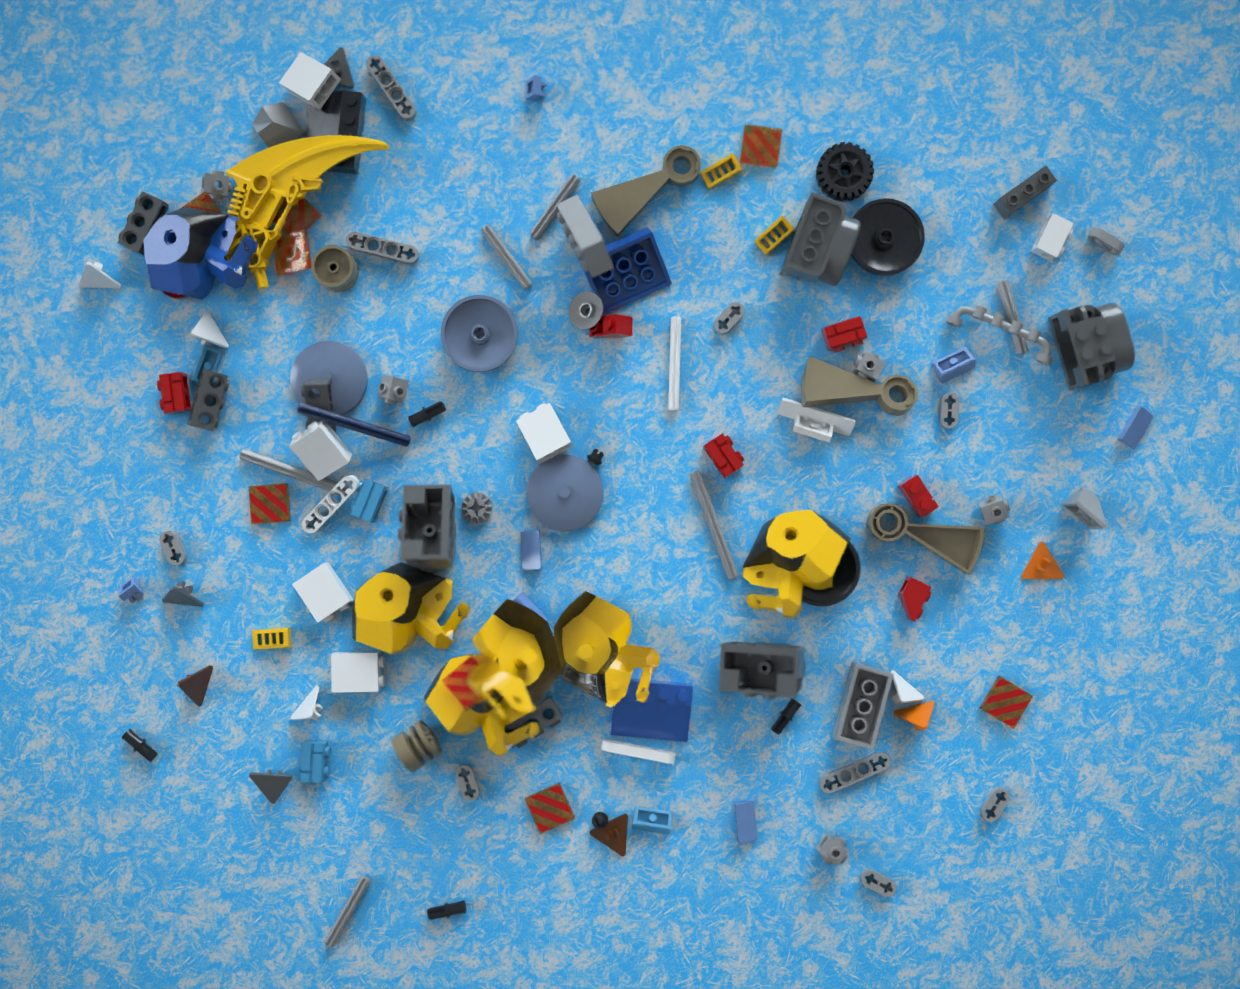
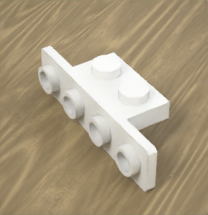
(815, 421)

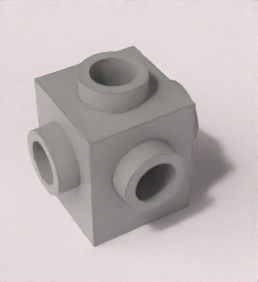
(208, 184)
(875, 366)
(392, 389)
(994, 509)
(833, 850)

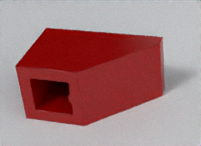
(612, 327)
(912, 596)

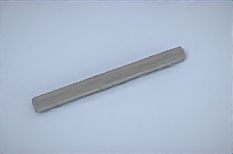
(288, 470)
(714, 525)

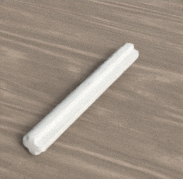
(674, 368)

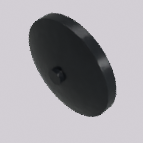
(888, 237)
(843, 580)

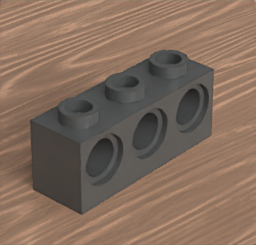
(1025, 192)
(140, 213)
(323, 400)
(199, 406)
(538, 715)

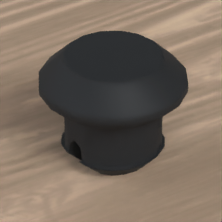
(595, 457)
(600, 820)

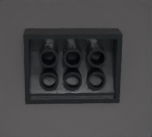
(339, 115)

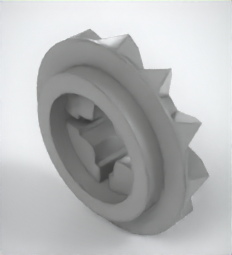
(482, 500)

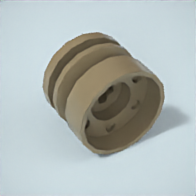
(413, 747)

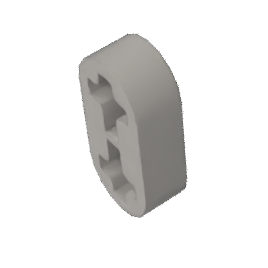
(1106, 241)
(725, 315)
(953, 411)
(177, 546)
(471, 780)
(998, 807)
(880, 878)

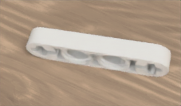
(330, 504)
(638, 751)

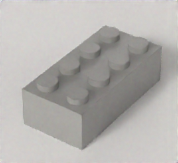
(584, 236)
(862, 705)

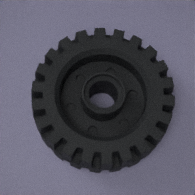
(844, 157)

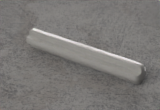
(552, 209)
(507, 258)
(1012, 314)
(347, 911)

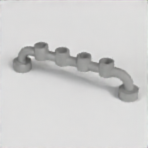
(1014, 328)

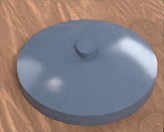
(479, 333)
(333, 362)
(565, 492)

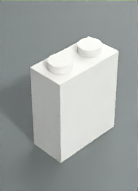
(310, 81)
(544, 433)
(320, 449)
(323, 593)
(357, 671)

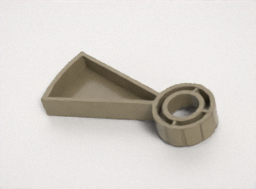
(625, 201)
(832, 385)
(953, 544)

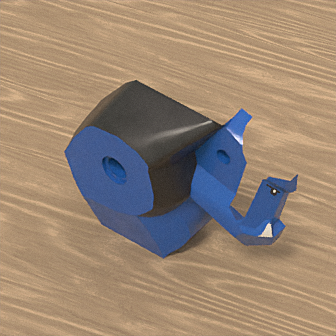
(188, 252)

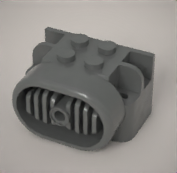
(821, 242)
(1092, 343)
(428, 527)
(761, 669)

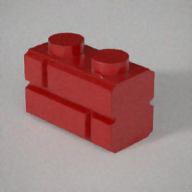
(844, 334)
(174, 393)
(723, 455)
(917, 496)

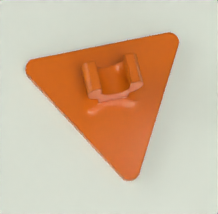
(1042, 565)
(917, 715)

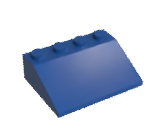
(635, 273)
(661, 716)

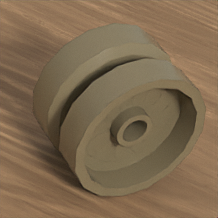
(324, 263)

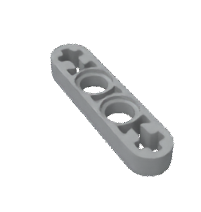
(391, 88)
(382, 249)
(855, 775)

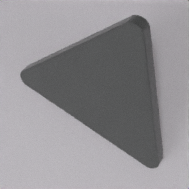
(340, 66)
(181, 595)
(271, 784)

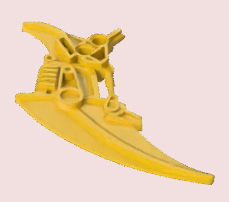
(282, 173)

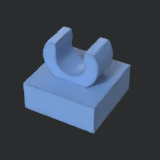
(533, 88)
(129, 588)

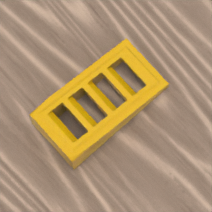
(717, 165)
(787, 225)
(287, 638)

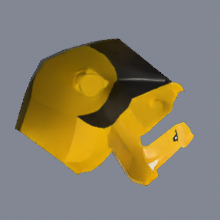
(791, 553)
(520, 657)

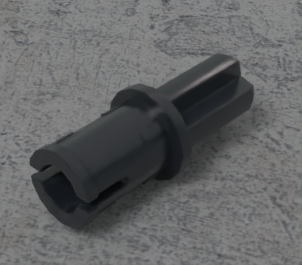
(427, 413)
(786, 716)
(139, 745)
(447, 910)

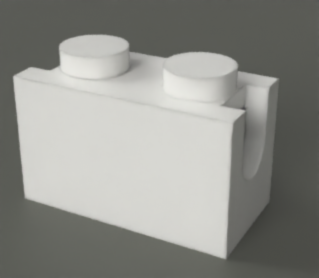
(1052, 237)

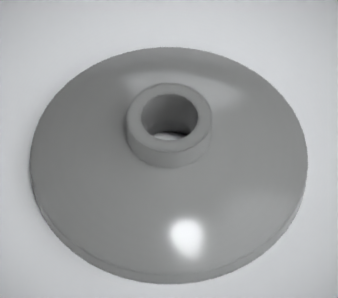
(579, 307)

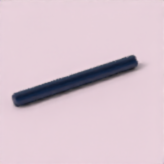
(353, 424)

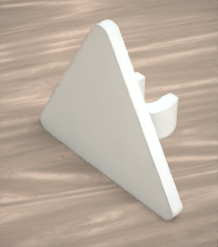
(95, 278)
(208, 331)
(906, 692)
(308, 708)

